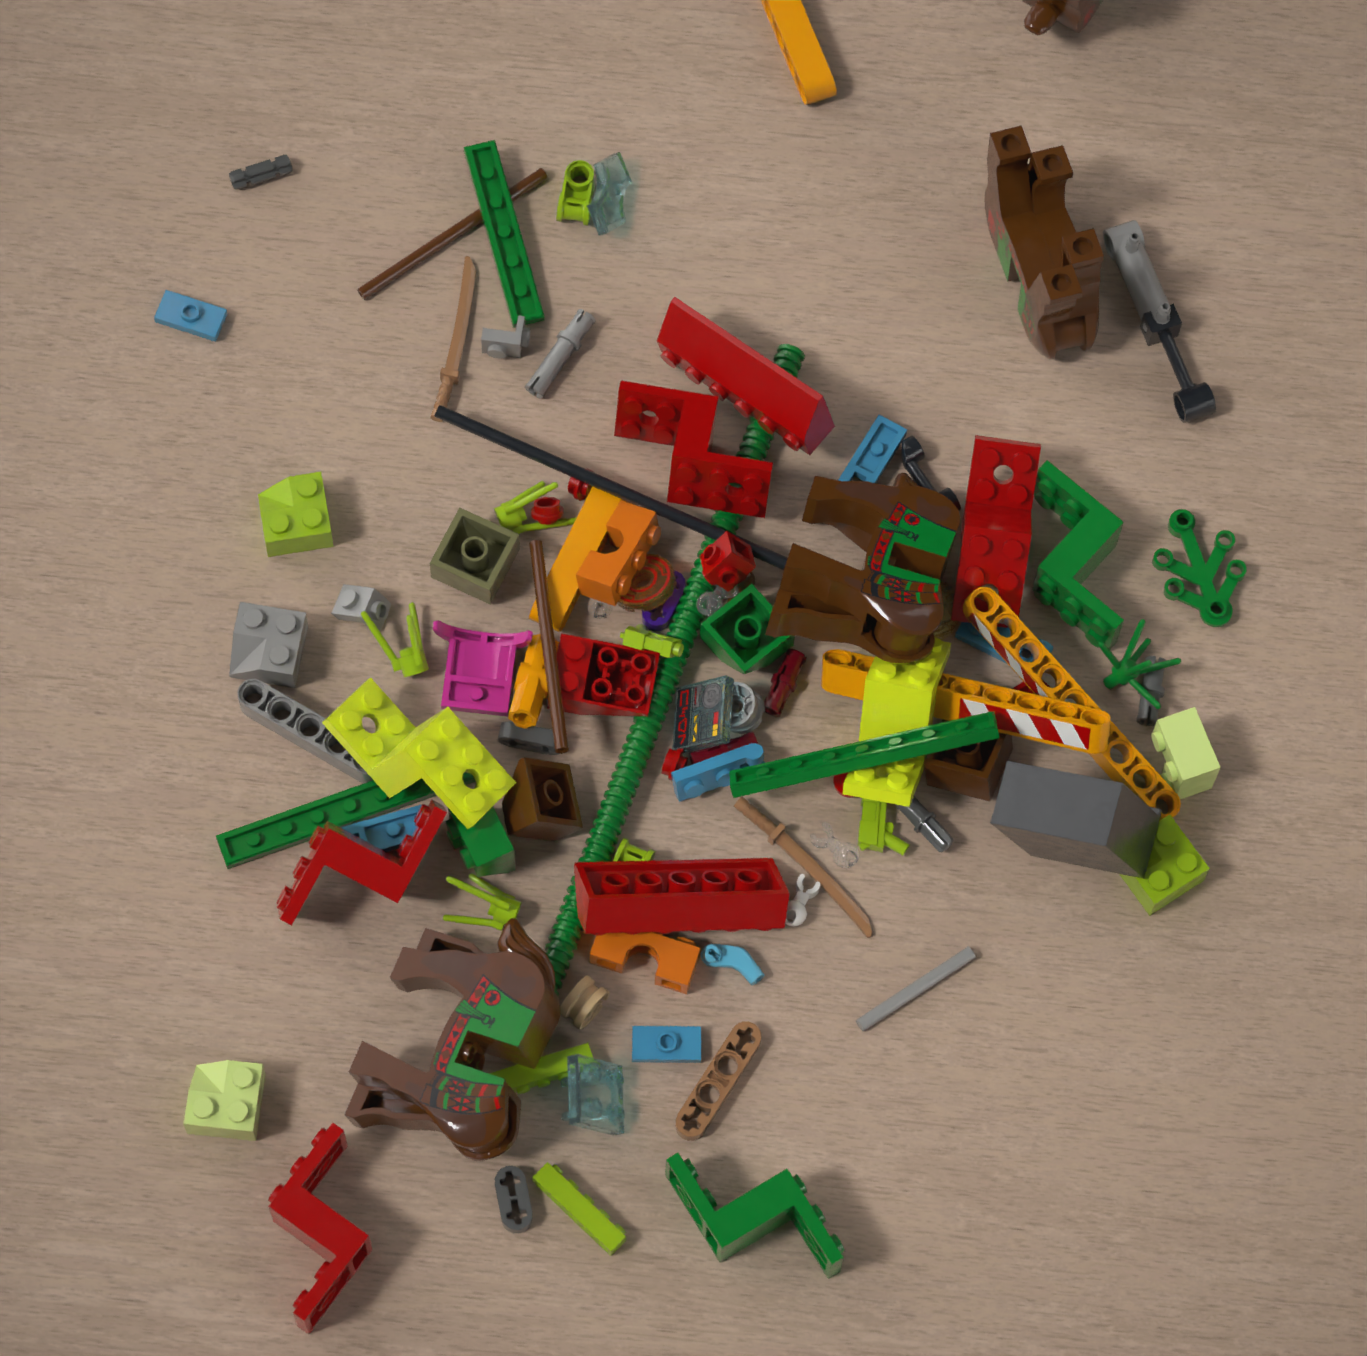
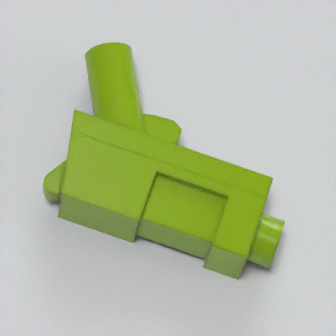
(642, 639)
(875, 832)

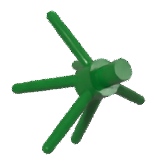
(1127, 669)

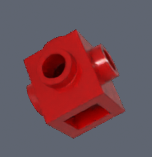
(727, 561)

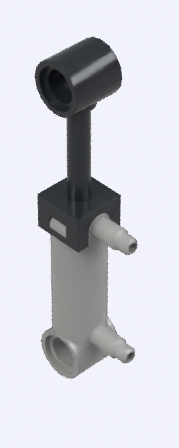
(1158, 318)

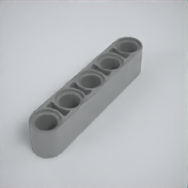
(293, 726)

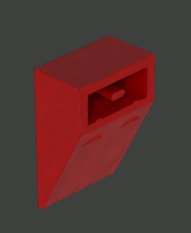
(605, 677)

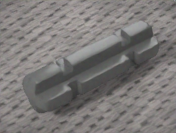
(260, 172)

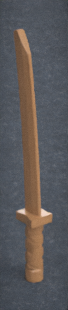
(450, 374)
(777, 835)

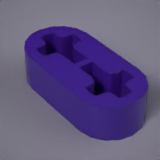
(669, 607)

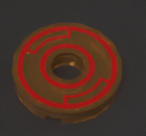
(656, 592)

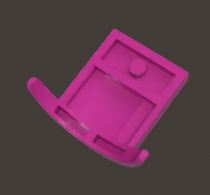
(479, 668)

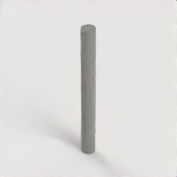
(915, 988)

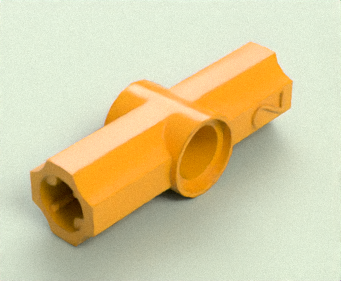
(530, 686)

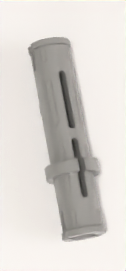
(568, 342)

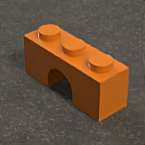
(610, 575)
(675, 958)

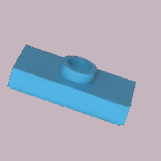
(190, 315)
(666, 1044)

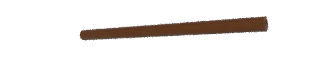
(444, 239)
(548, 647)

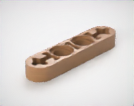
(721, 1082)

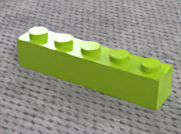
(548, 1069)
(580, 1208)

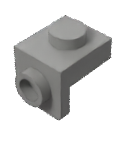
(506, 343)
(356, 599)

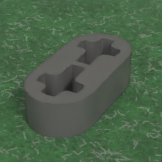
(530, 739)
(521, 1198)

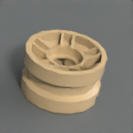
(584, 1002)

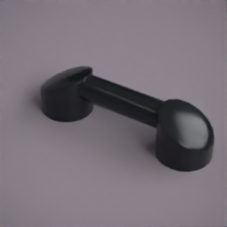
(913, 453)

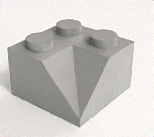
(268, 644)

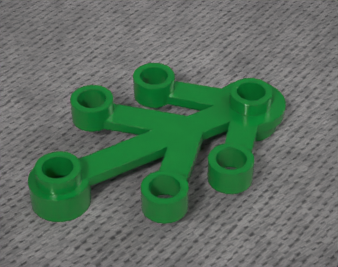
(1199, 572)

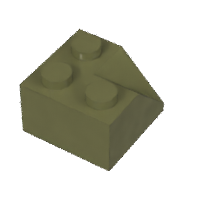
(474, 555)

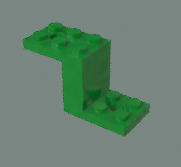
(1088, 543)
(755, 1214)

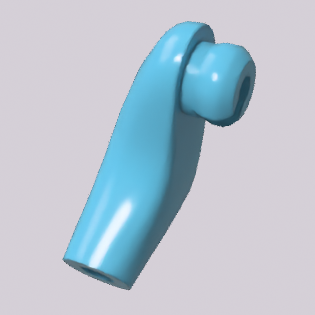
(732, 957)

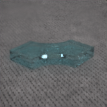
(607, 205)

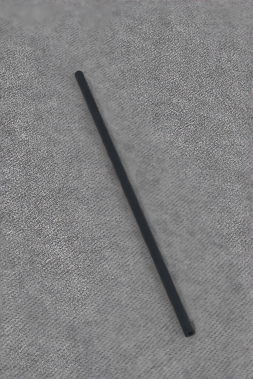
(600, 482)

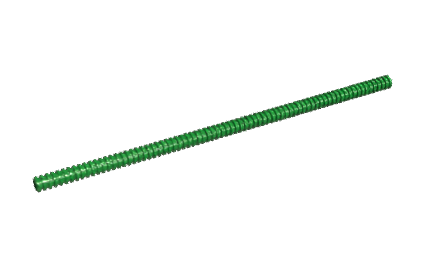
(645, 729)

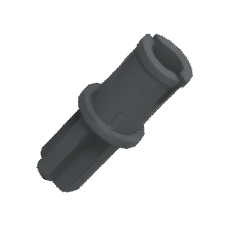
(927, 824)

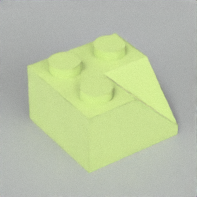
(1187, 751)
(225, 1100)

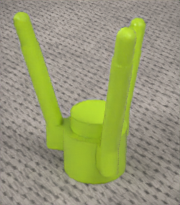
(512, 513)
(411, 659)
(502, 904)

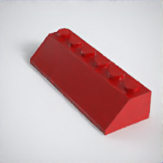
(744, 378)
(680, 895)

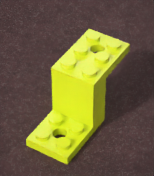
(895, 701)
(432, 751)

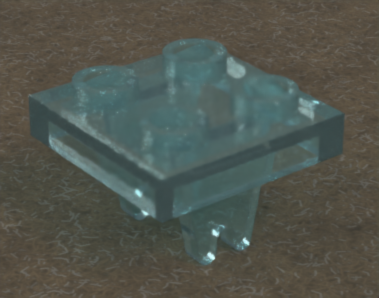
(594, 1095)

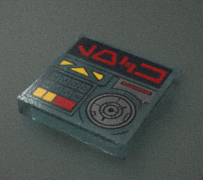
(703, 714)

